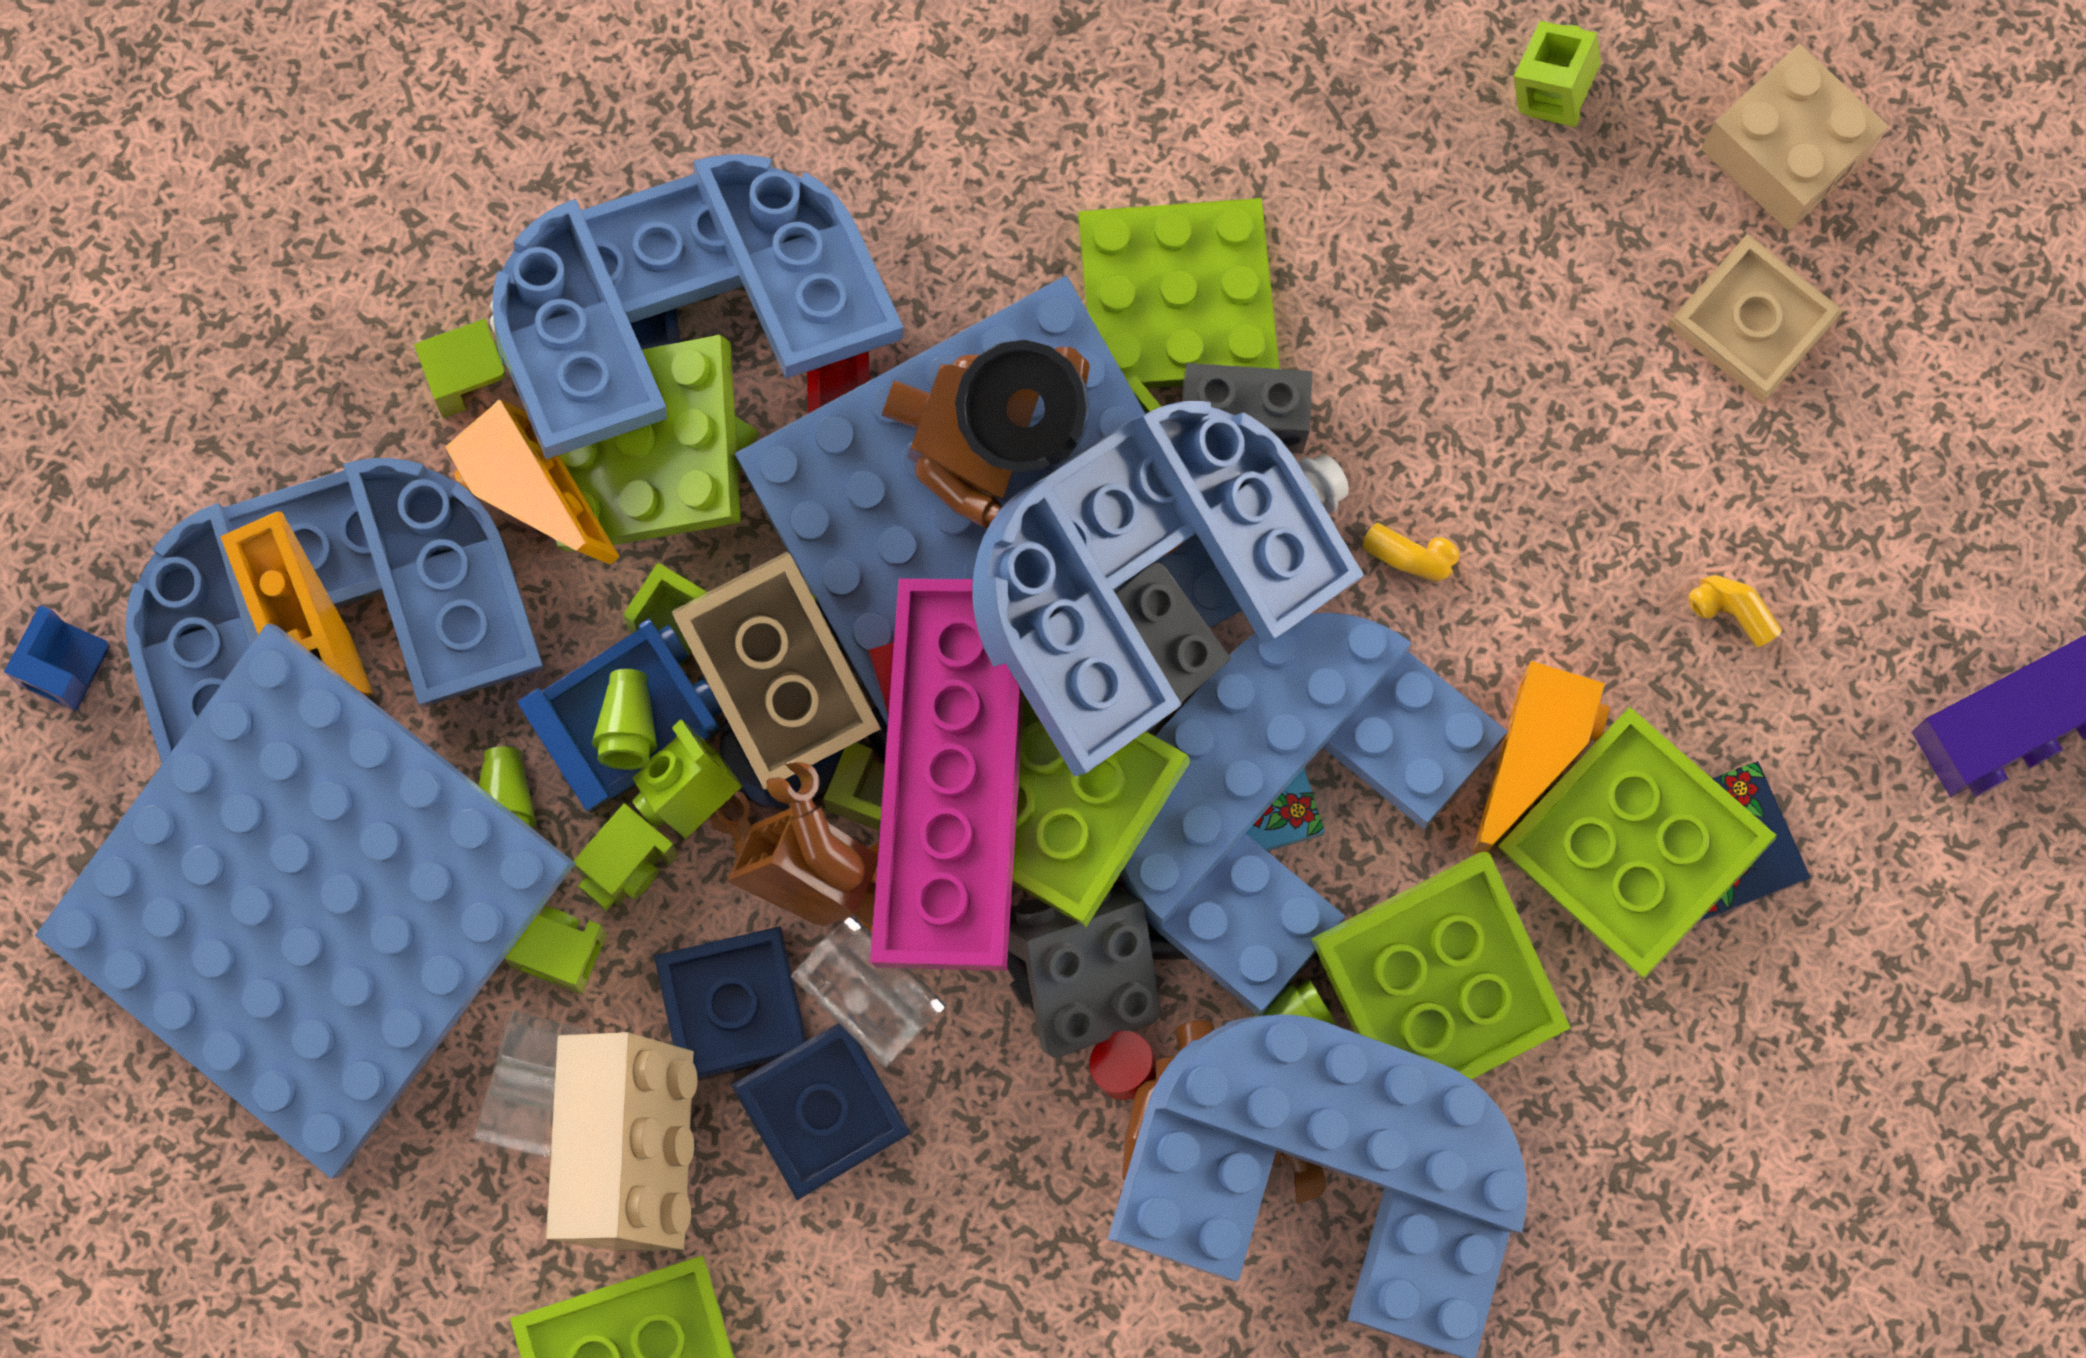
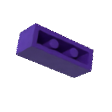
(2008, 722)

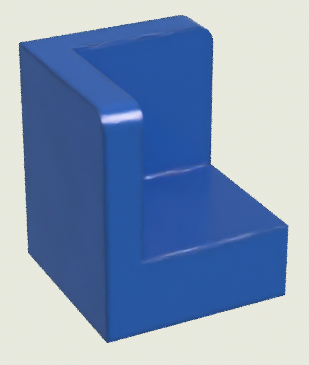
(56, 659)

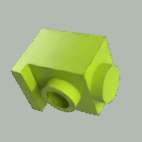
(1557, 72)
(684, 783)
(622, 859)
(558, 950)

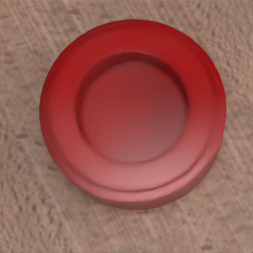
(1122, 1064)

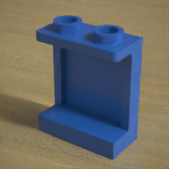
(570, 708)

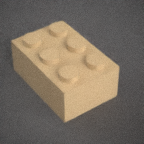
(775, 669)
(621, 1143)

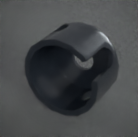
(984, 401)

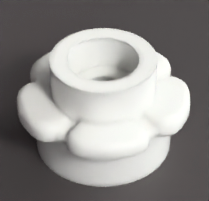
(1326, 479)

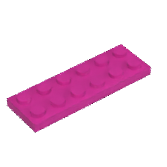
(946, 789)

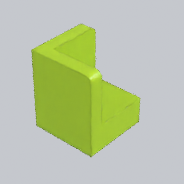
(459, 364)
(658, 598)
(857, 787)

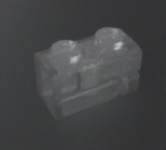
(875, 1005)

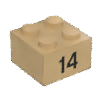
(1794, 137)

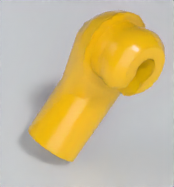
(1405, 555)
(1739, 600)

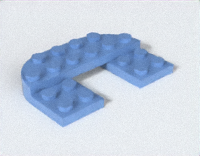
(730, 225)
(1109, 513)
(366, 534)
(1247, 737)
(1353, 1108)

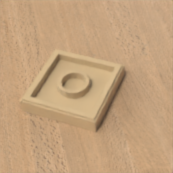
(1755, 318)

